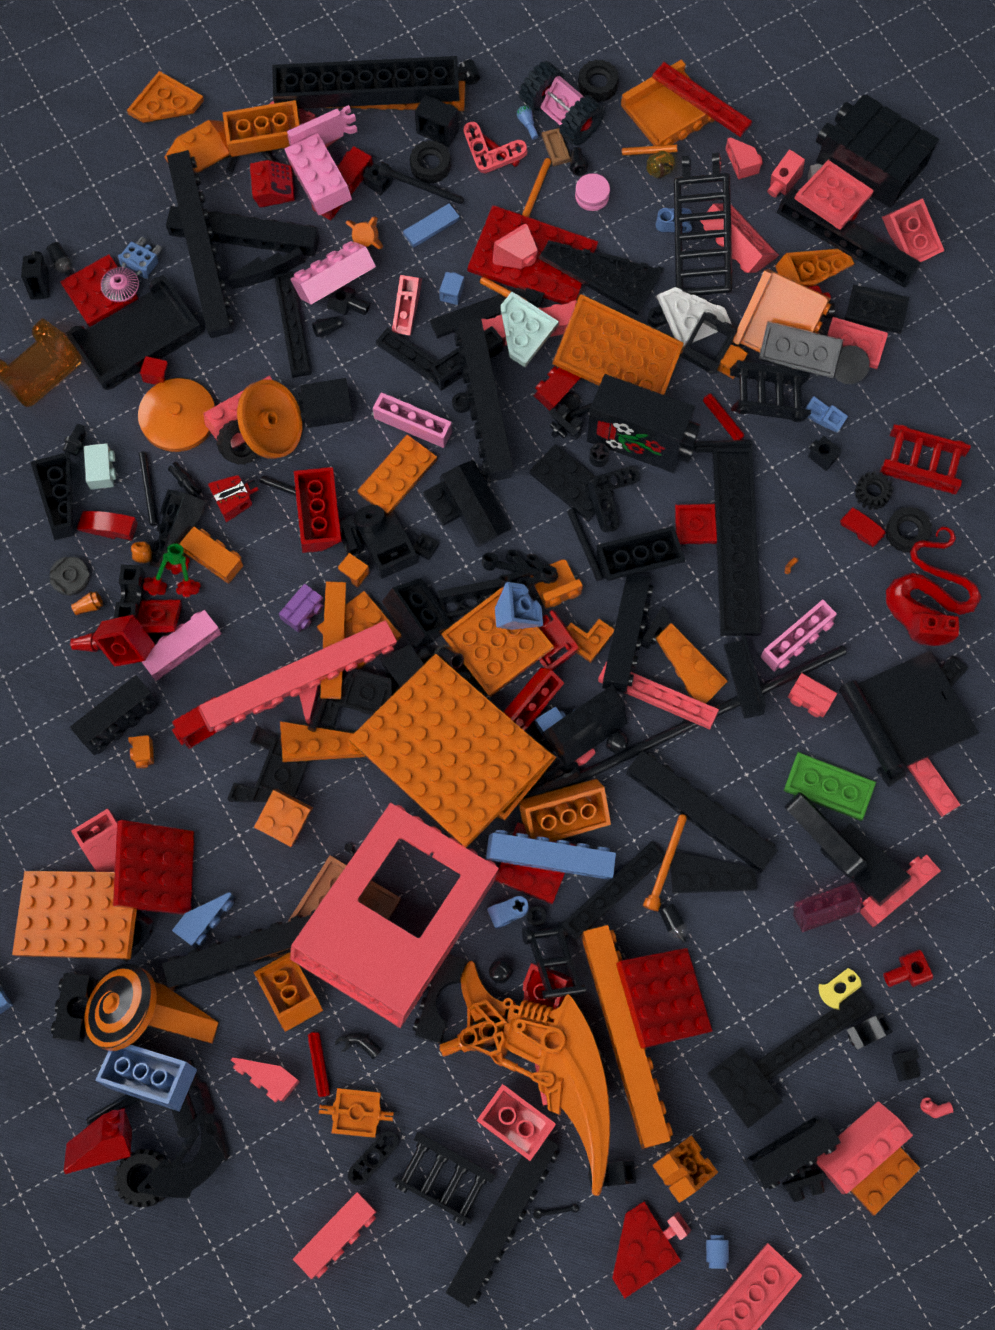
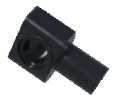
(350, 301)

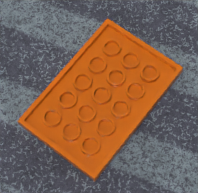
(615, 345)
(72, 917)

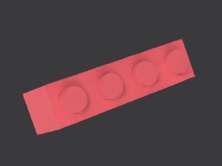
(335, 1235)

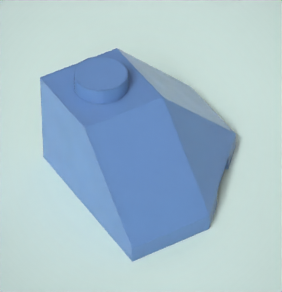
(517, 609)

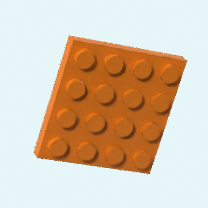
(494, 653)

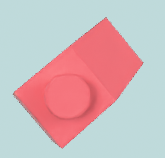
(743, 158)

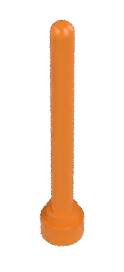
(536, 188)
(653, 900)

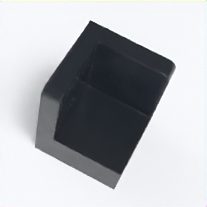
(906, 1065)

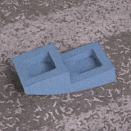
(825, 416)

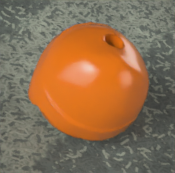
(141, 552)

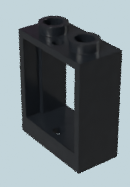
(697, 358)

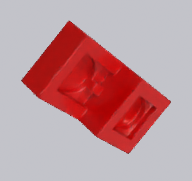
(863, 526)

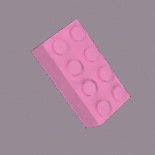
(318, 174)
(332, 272)

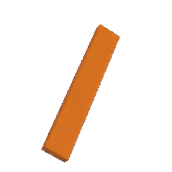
(333, 632)

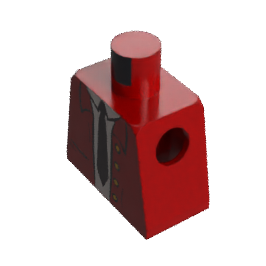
(232, 495)

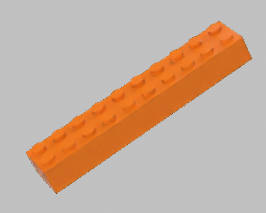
(630, 1058)

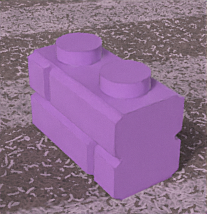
(302, 608)

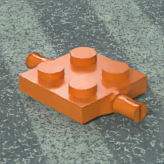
(356, 1113)

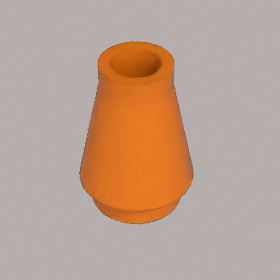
(88, 603)

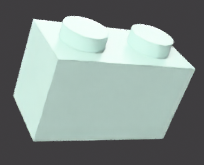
(99, 466)

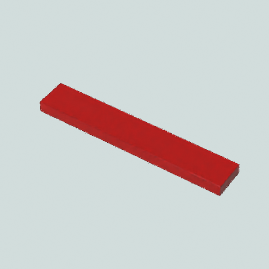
(702, 99)

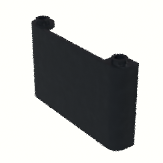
(146, 327)

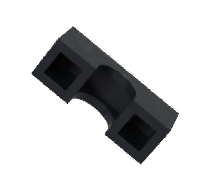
(131, 584)
(72, 989)

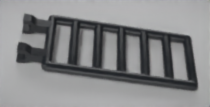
(726, 232)

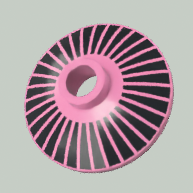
(124, 289)

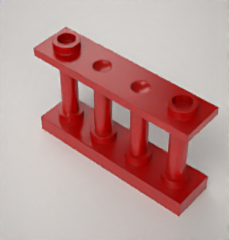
(916, 475)

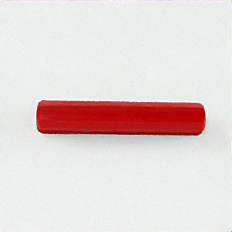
(723, 417)
(318, 1064)

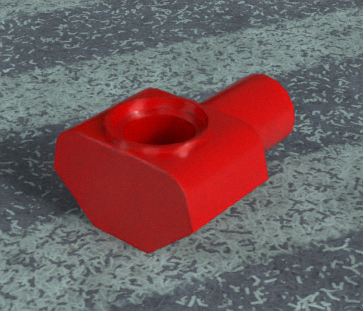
(905, 971)

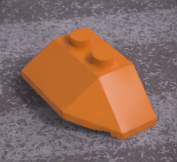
(204, 142)

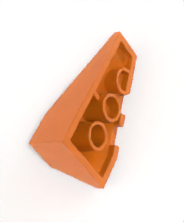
(813, 266)
(181, 1017)

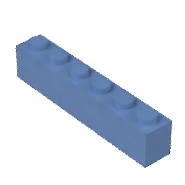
(550, 855)

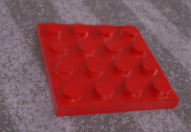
(153, 868)
(663, 997)

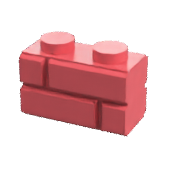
(811, 696)

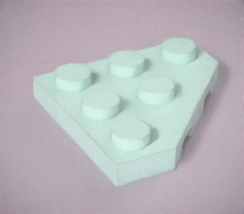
(525, 328)

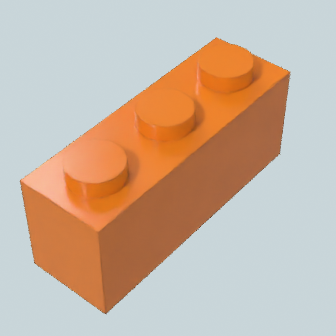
(212, 554)

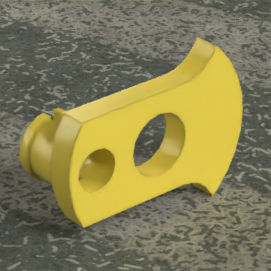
(828, 992)

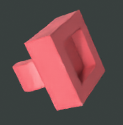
(677, 1227)

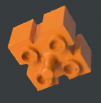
(685, 1169)

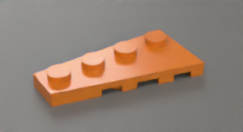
(691, 666)
(323, 744)

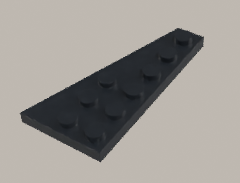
(609, 275)

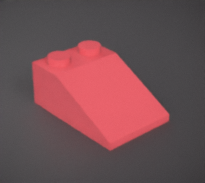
(906, 227)
(516, 1122)

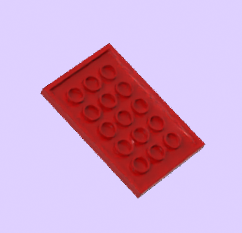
(538, 276)

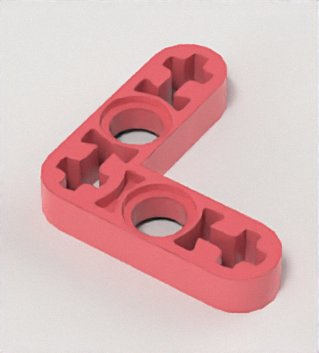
(491, 156)

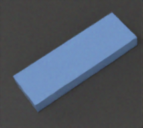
(431, 225)

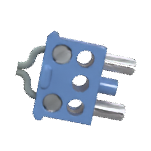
(140, 259)

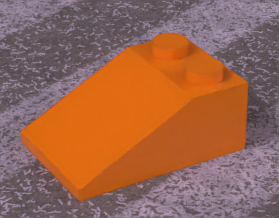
(288, 992)

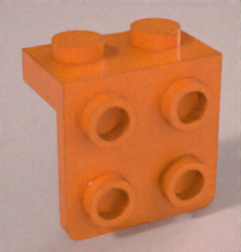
(563, 589)

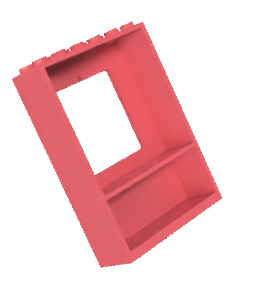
(372, 955)

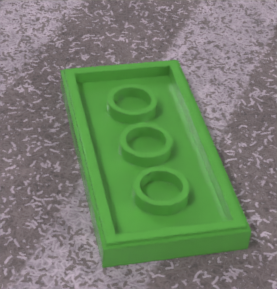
(830, 786)

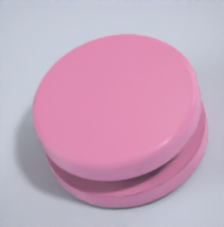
(592, 192)

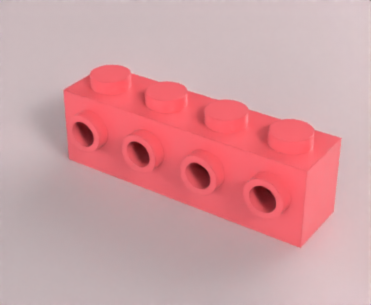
(921, 872)

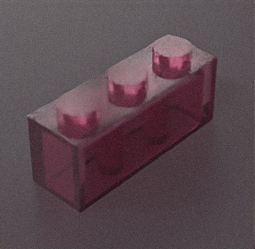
(827, 907)

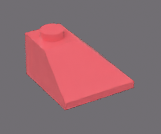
(515, 249)

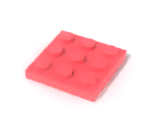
(834, 194)

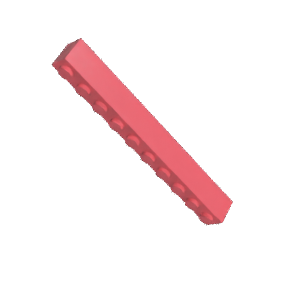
(297, 676)

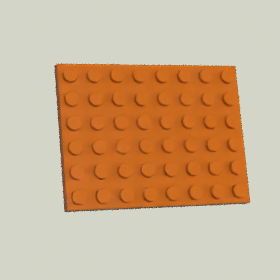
(451, 750)

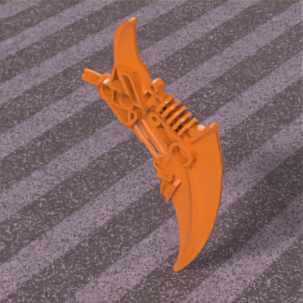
(564, 1049)

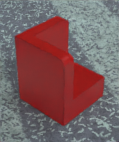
(153, 370)

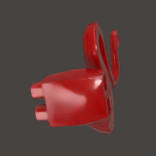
(922, 622)

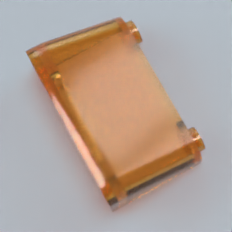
(40, 365)

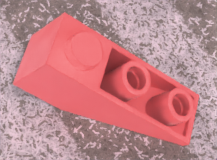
(271, 1077)

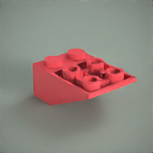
(98, 840)

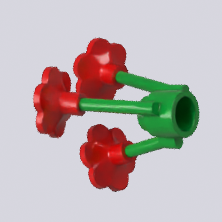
(176, 562)

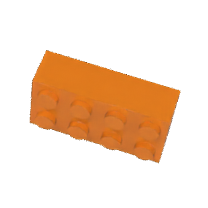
(260, 127)

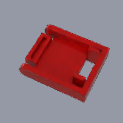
(559, 637)

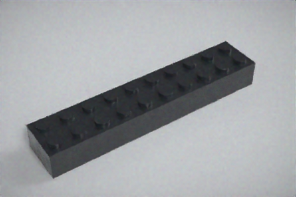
(366, 82)

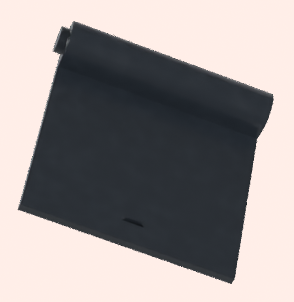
(908, 713)

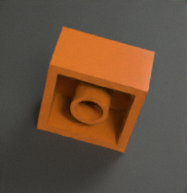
(283, 817)

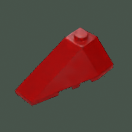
(533, 986)

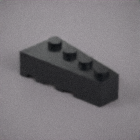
(56, 491)

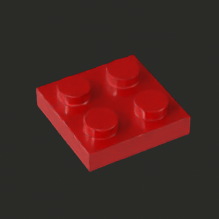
(695, 523)
(159, 615)

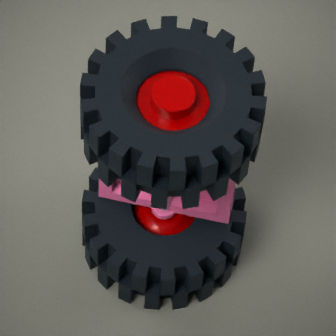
(564, 104)

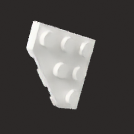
(683, 312)

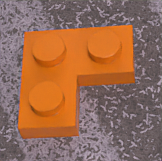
(593, 640)

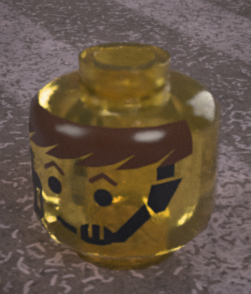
(660, 164)

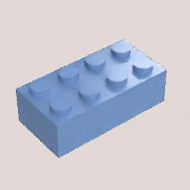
(147, 1076)

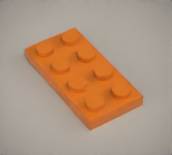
(397, 474)

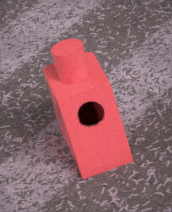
(786, 174)

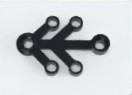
(542, 573)

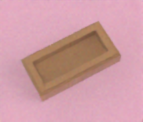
(556, 147)

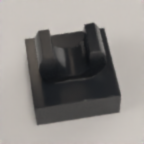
(425, 546)

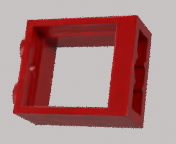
(191, 728)

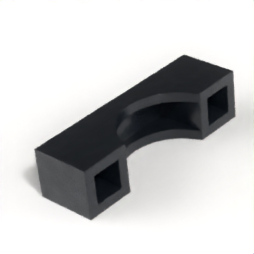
(431, 1025)

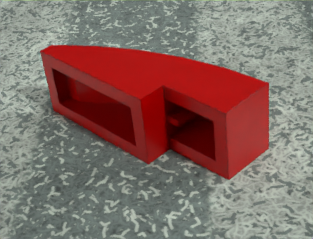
(108, 524)

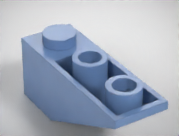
(199, 921)

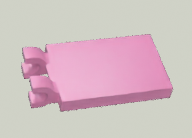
(328, 126)

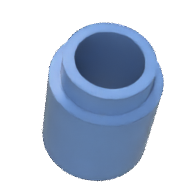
(717, 1252)

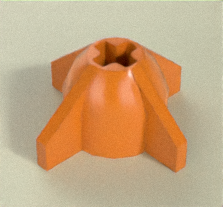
(365, 233)

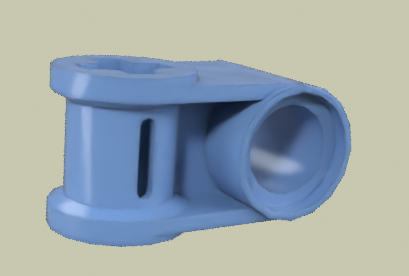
(668, 226)
(504, 914)

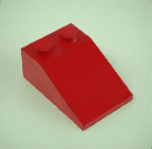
(100, 1142)

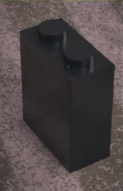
(325, 403)

